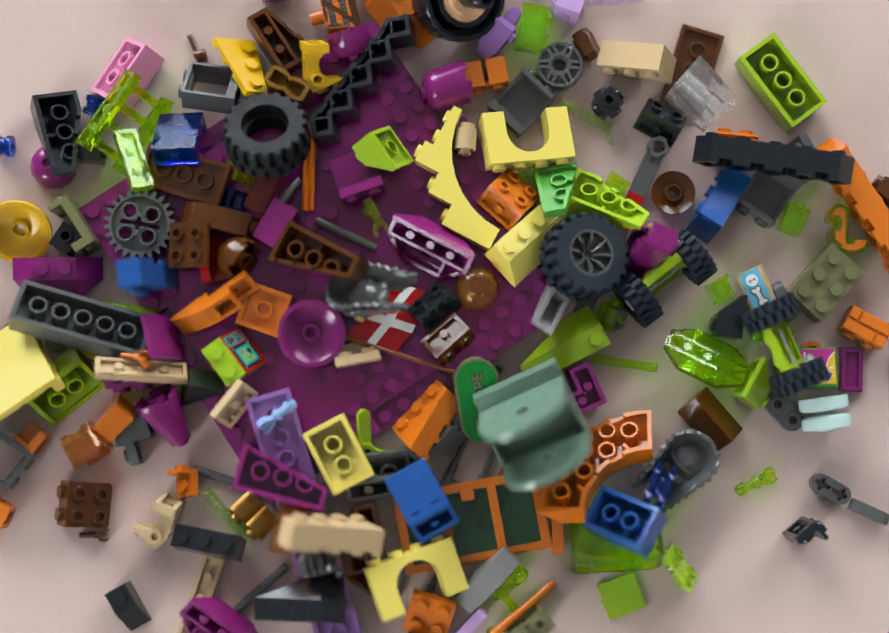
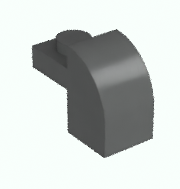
(135, 432)

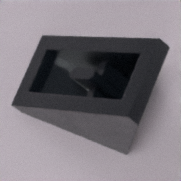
(200, 386)

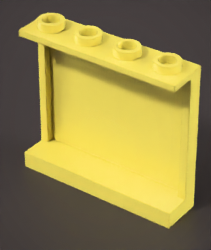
(24, 370)

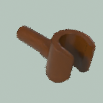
(199, 55)
(94, 535)

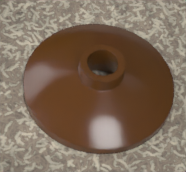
(681, 185)

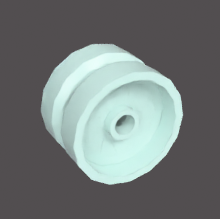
(824, 412)

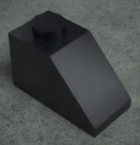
(728, 322)
(128, 606)

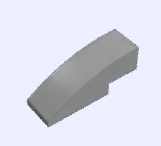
(549, 309)
(487, 579)

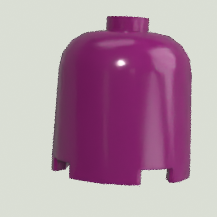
(446, 87)

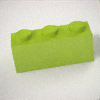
(79, 384)

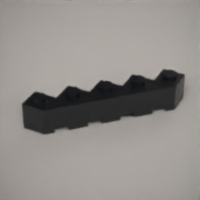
(361, 79)
(773, 158)

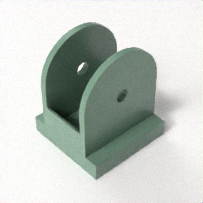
(534, 426)

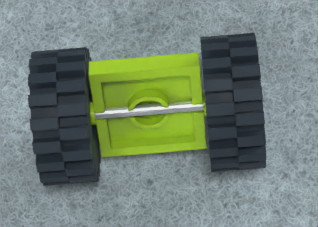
(639, 294)
(786, 355)

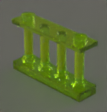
(116, 102)

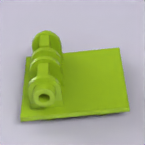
(685, 575)

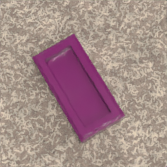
(850, 369)

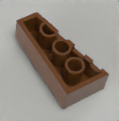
(311, 253)

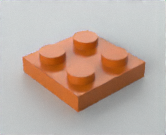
(264, 310)
(428, 613)

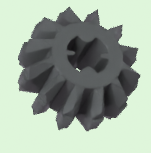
(317, 564)

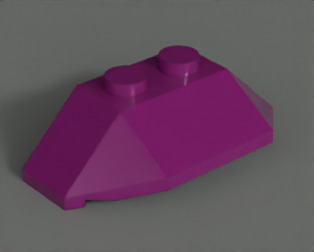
(430, 246)
(68, 274)
(213, 616)

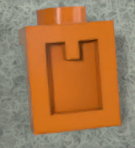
(186, 481)

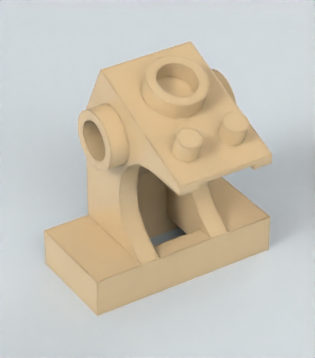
(169, 509)

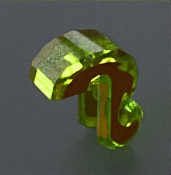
(838, 233)

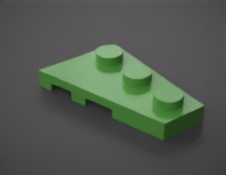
(555, 188)

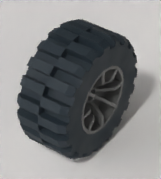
(584, 256)

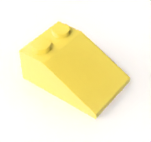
(338, 453)

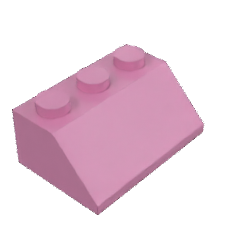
(135, 58)

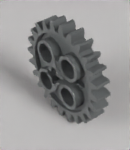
(144, 206)

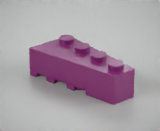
(272, 479)

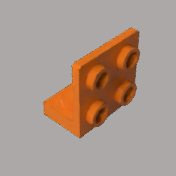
(508, 198)

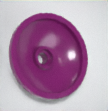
(315, 349)

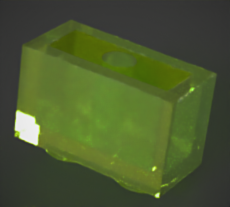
(532, 28)

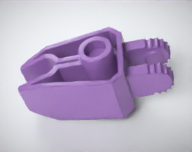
(499, 35)

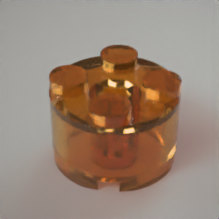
(85, 446)

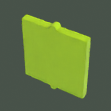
(621, 595)

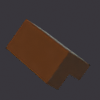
(711, 418)

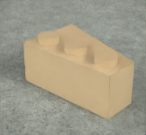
(637, 60)

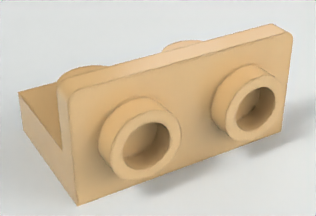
(356, 354)
(233, 403)

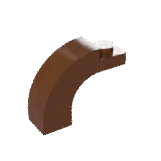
(222, 219)

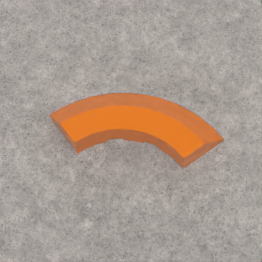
(615, 446)

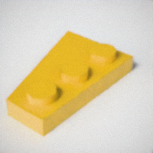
(243, 62)

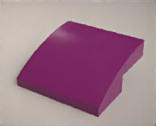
(161, 338)

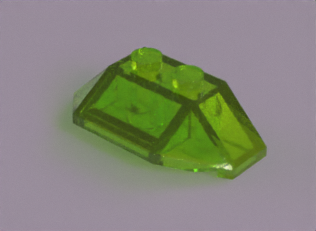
(707, 358)

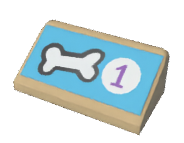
(756, 286)

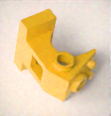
(311, 54)

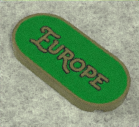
(469, 378)

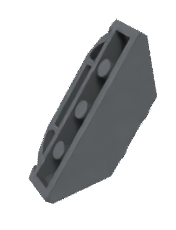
(383, 465)

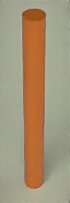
(523, 608)

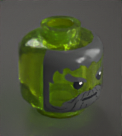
(612, 315)

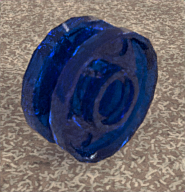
(660, 485)

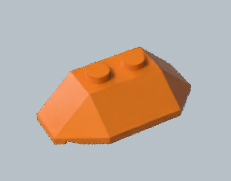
(384, 9)

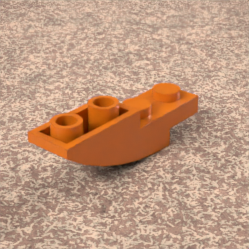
(215, 307)

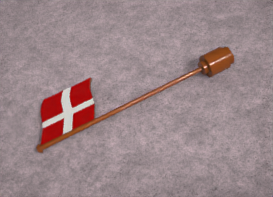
(390, 331)

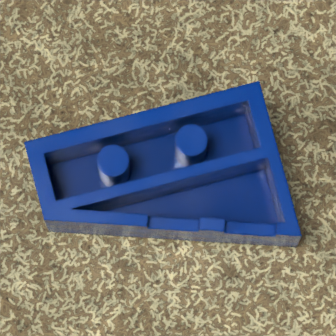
(143, 276)

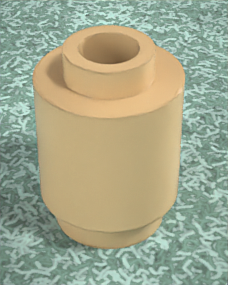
(465, 138)

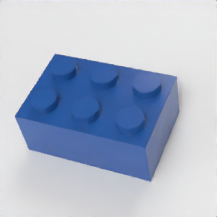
(624, 521)

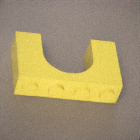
(502, 154)
(383, 574)

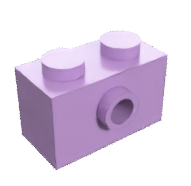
(567, 10)

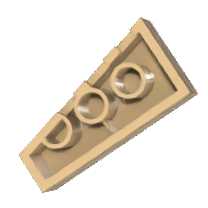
(331, 534)

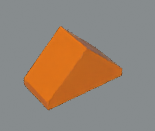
(115, 418)

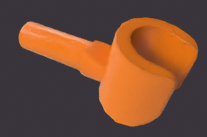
(142, 357)

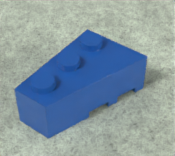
(718, 204)

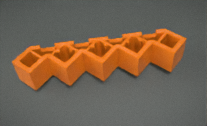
(864, 204)

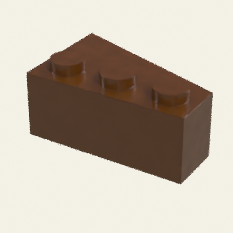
(276, 39)

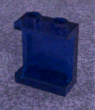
(177, 138)

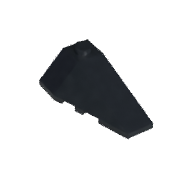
(58, 127)
(305, 600)

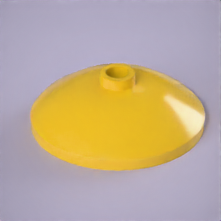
(27, 242)

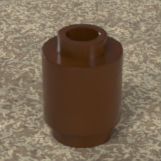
(586, 44)

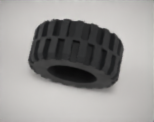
(263, 113)

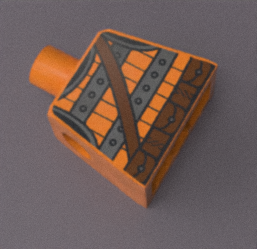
(337, 15)

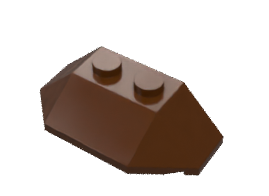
(352, 564)

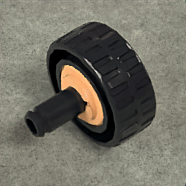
(458, 19)

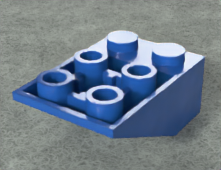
(422, 500)

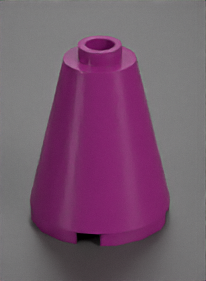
(165, 414)

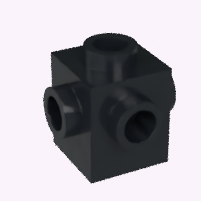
(604, 109)

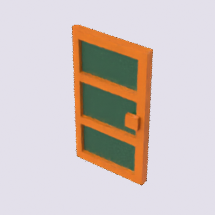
(489, 520)

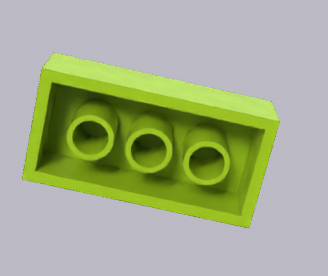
(780, 82)

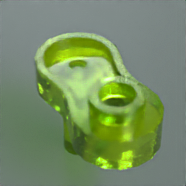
(516, 578)

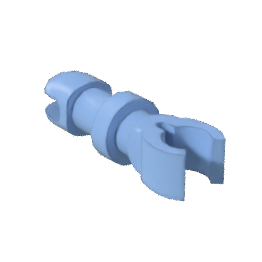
(277, 415)

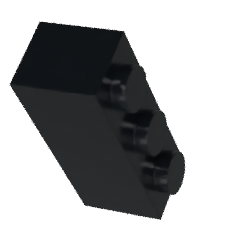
(208, 542)

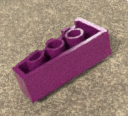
(650, 247)

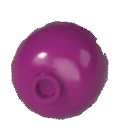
(350, 41)
(43, 175)

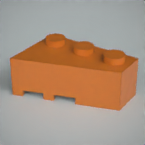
(426, 418)

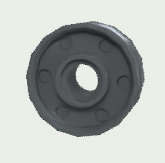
(562, 53)

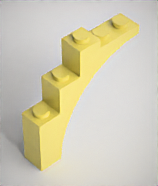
(445, 188)

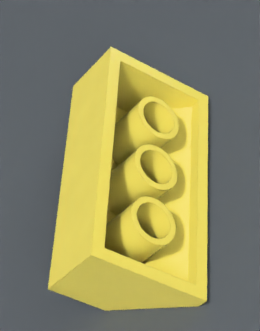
(519, 249)

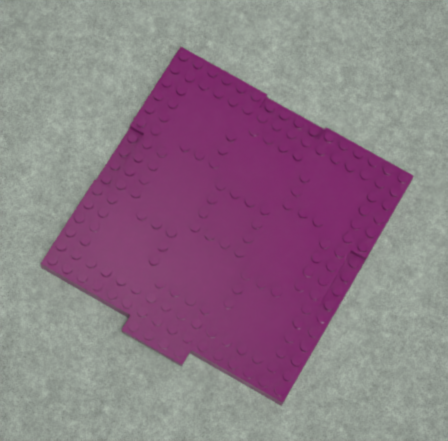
(383, 386)

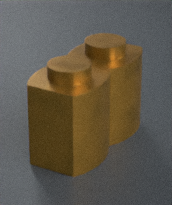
(281, 82)
(253, 515)

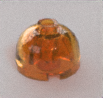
(477, 289)

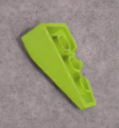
(594, 196)
(571, 341)

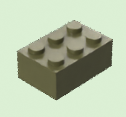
(825, 282)

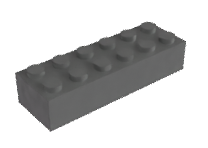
(76, 321)

